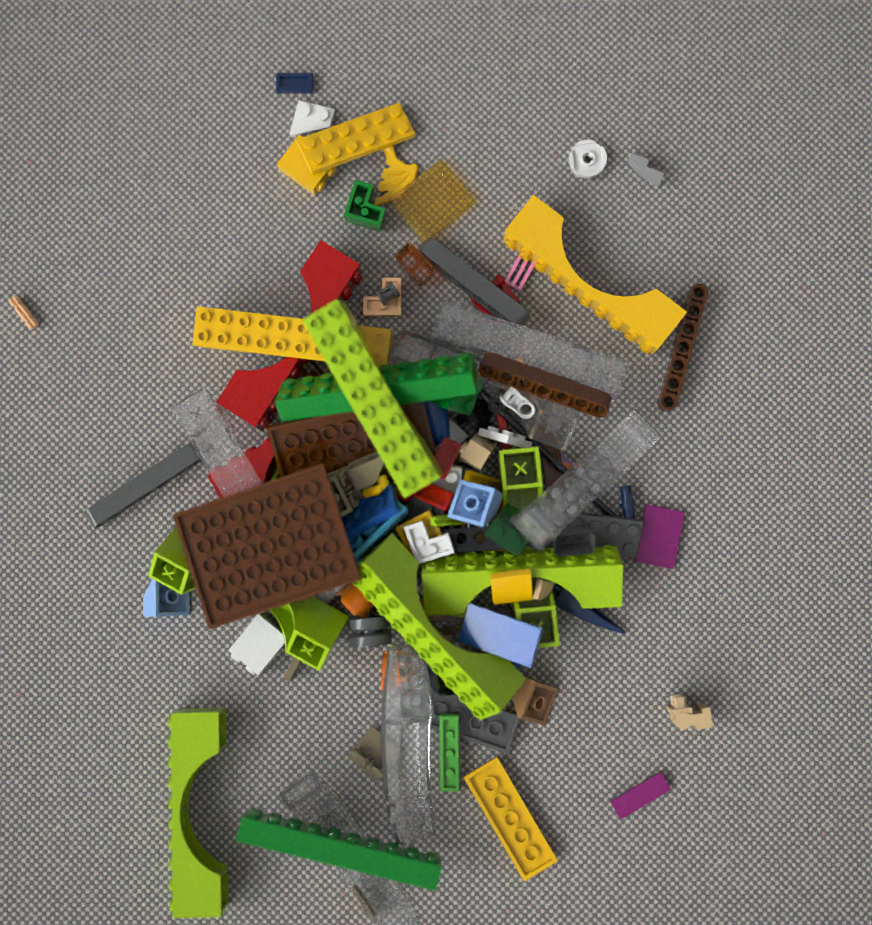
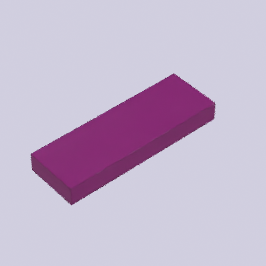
(640, 795)

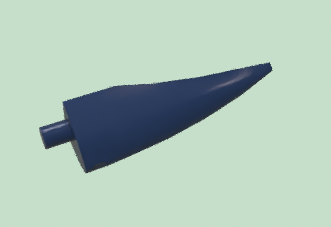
(568, 603)

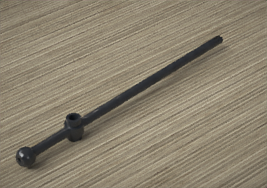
(542, 450)

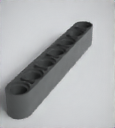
(473, 283)
(142, 485)

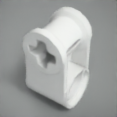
(517, 400)

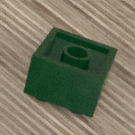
(505, 532)

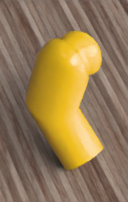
(377, 489)

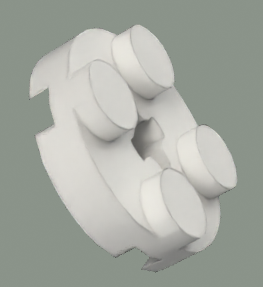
(594, 151)

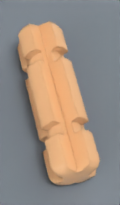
(23, 312)

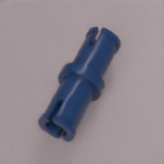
(627, 501)

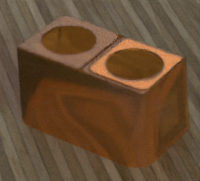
(411, 250)

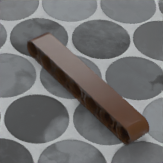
(686, 339)
(545, 385)

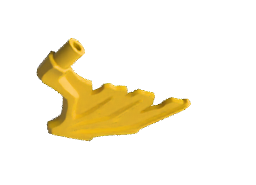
(395, 176)

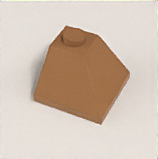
(534, 700)

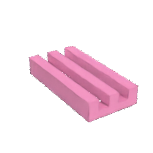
(513, 284)

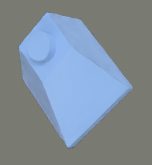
(475, 503)
(163, 601)

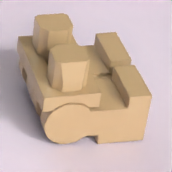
(684, 716)

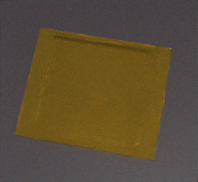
(432, 201)

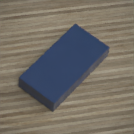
(294, 83)

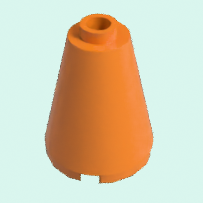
(355, 601)

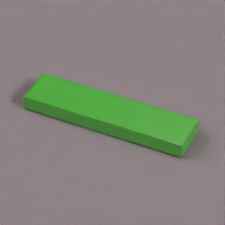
(449, 752)

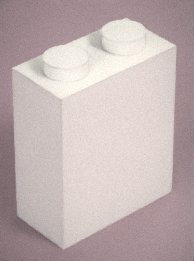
(258, 644)

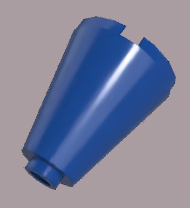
(438, 421)

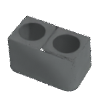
(578, 546)

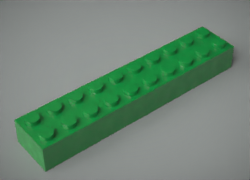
(407, 381)
(340, 849)

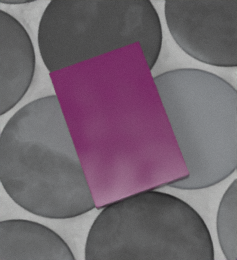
(659, 536)

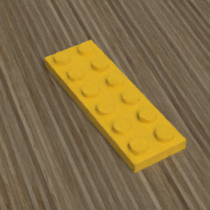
(355, 138)
(510, 818)

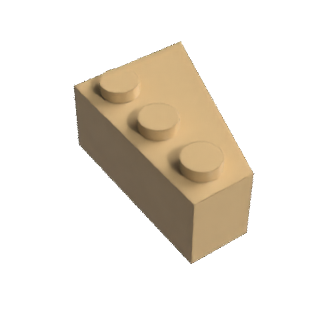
(477, 452)

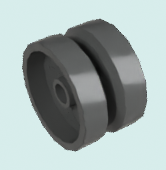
(370, 634)

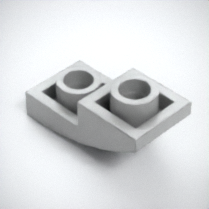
(639, 164)

